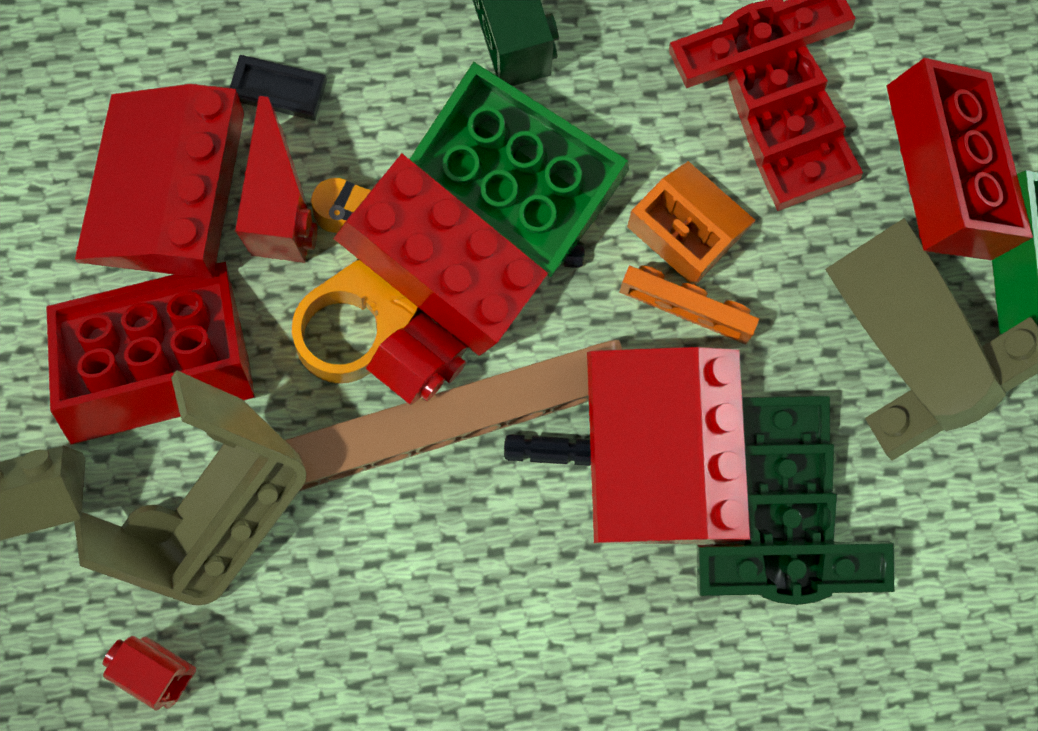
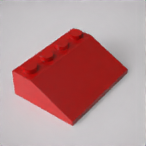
(163, 180)
(121, 347)
(667, 446)

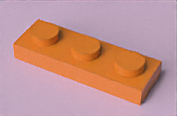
(689, 303)

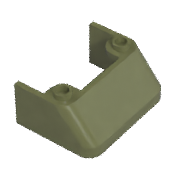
(222, 518)

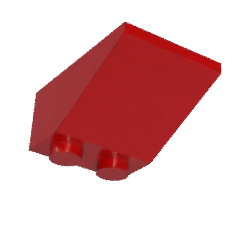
(272, 206)

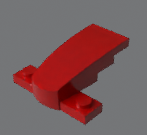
(779, 91)

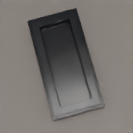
(288, 88)

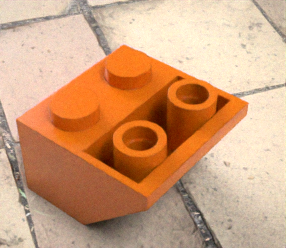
(689, 222)

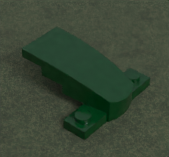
(792, 515)

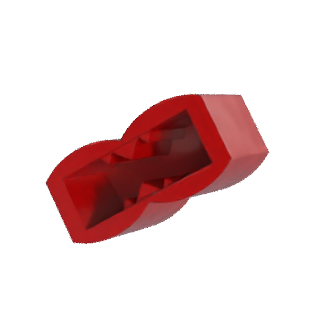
(418, 359)
(147, 671)

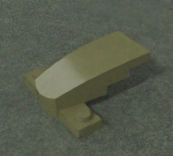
(927, 341)

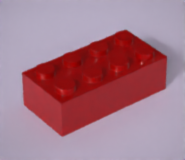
(958, 160)
(441, 255)

